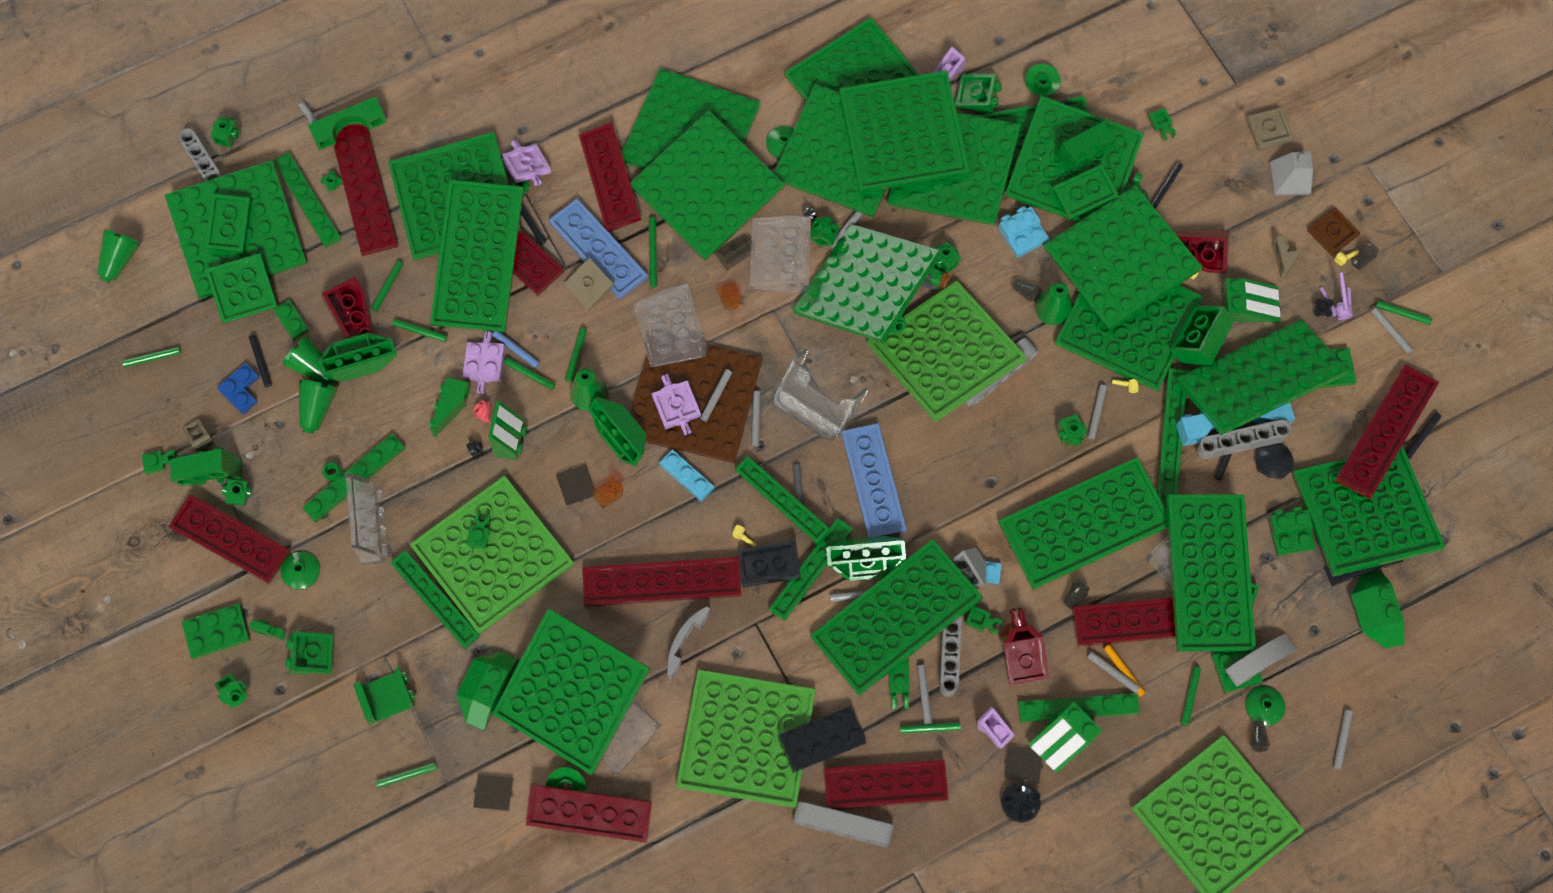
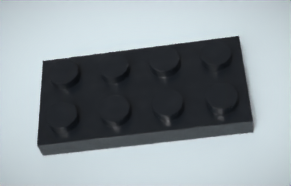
(821, 739)

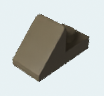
(1284, 258)
(198, 435)

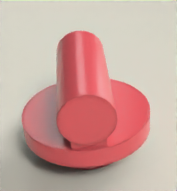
(482, 410)

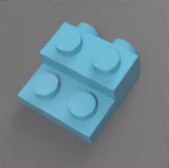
(1023, 231)

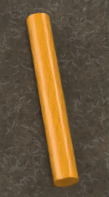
(1122, 667)

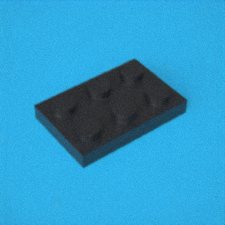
(769, 563)

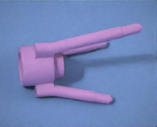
(1344, 309)

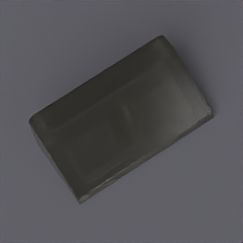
(734, 252)

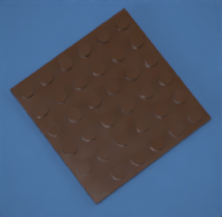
(724, 429)

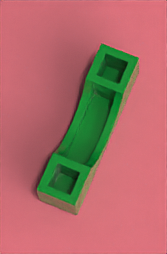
(365, 113)

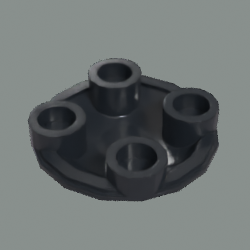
(1274, 461)
(1020, 802)

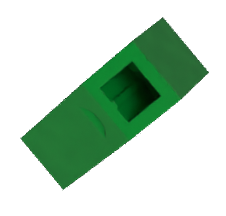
(452, 401)

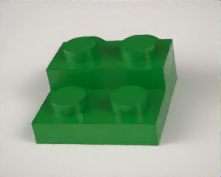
(978, 92)
(1291, 531)
(309, 653)

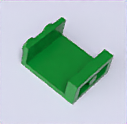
(385, 696)

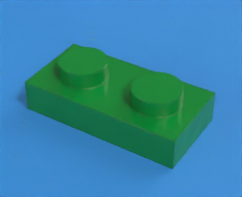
(291, 320)

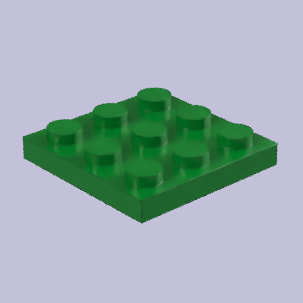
(241, 288)

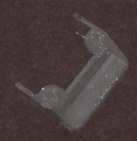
(811, 406)

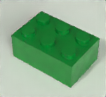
(1202, 335)

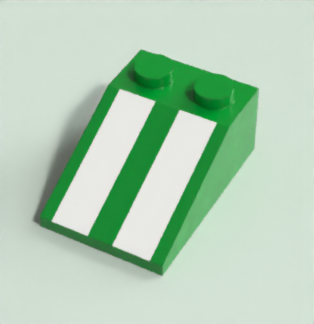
(1251, 300)
(506, 432)
(1064, 736)

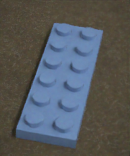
(593, 241)
(873, 481)

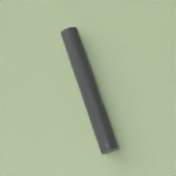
(798, 483)

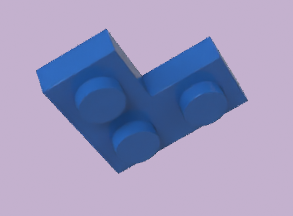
(235, 388)

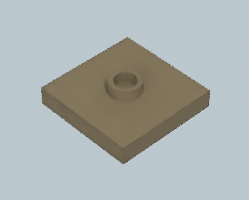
(1269, 128)
(589, 284)

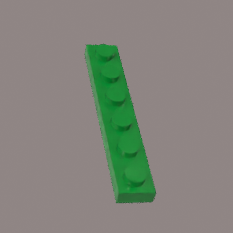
(307, 200)
(364, 468)
(782, 500)
(809, 572)
(435, 600)
(1093, 706)

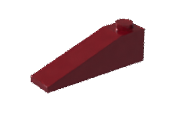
(1208, 248)
(348, 308)

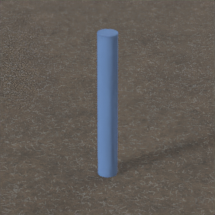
(516, 349)

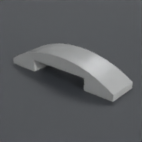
(698, 621)
(1260, 659)

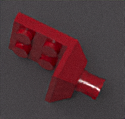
(1023, 650)

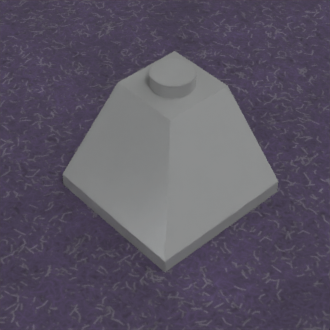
(1292, 174)
(972, 566)

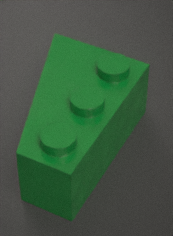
(1085, 146)
(205, 466)

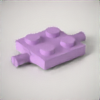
(526, 163)
(483, 362)
(676, 404)

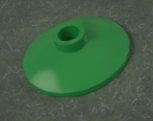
(1042, 73)
(775, 144)
(306, 576)
(1258, 712)
(566, 775)

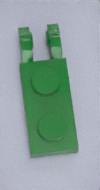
(900, 684)

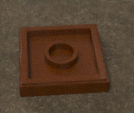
(1333, 232)

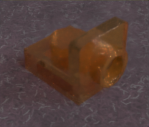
(729, 296)
(608, 492)

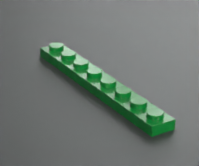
(1171, 442)

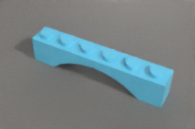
(1195, 428)

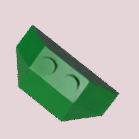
(356, 357)
(618, 430)
(866, 557)
(1378, 610)
(484, 687)

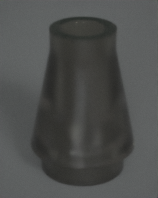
(1365, 255)
(1027, 290)
(1076, 593)
(1259, 739)

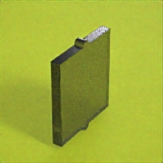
(575, 484)
(1022, 764)
(493, 792)

